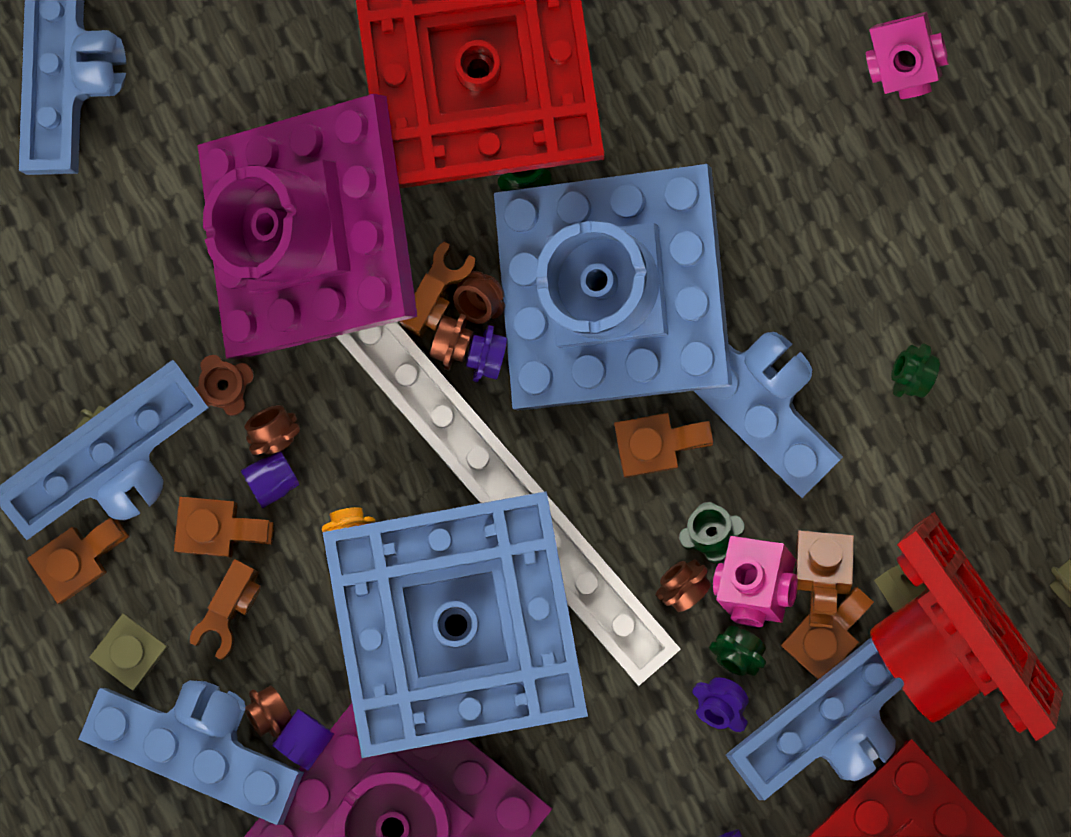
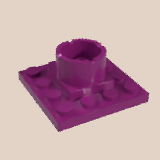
(306, 228)
(430, 789)

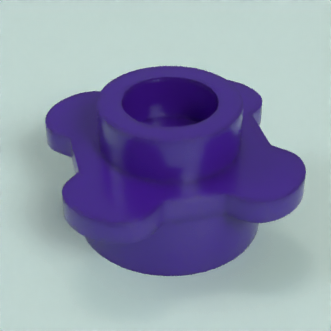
(486, 354)
(721, 704)

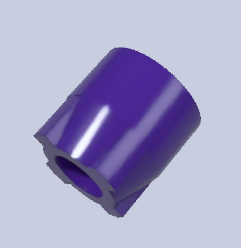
(270, 479)
(303, 739)

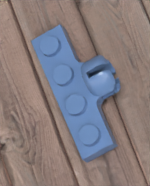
(58, 73)
(763, 412)
(104, 456)
(828, 720)
(194, 747)

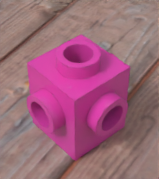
(908, 34)
(755, 581)

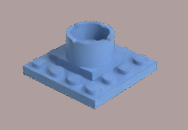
(663, 304)
(403, 583)

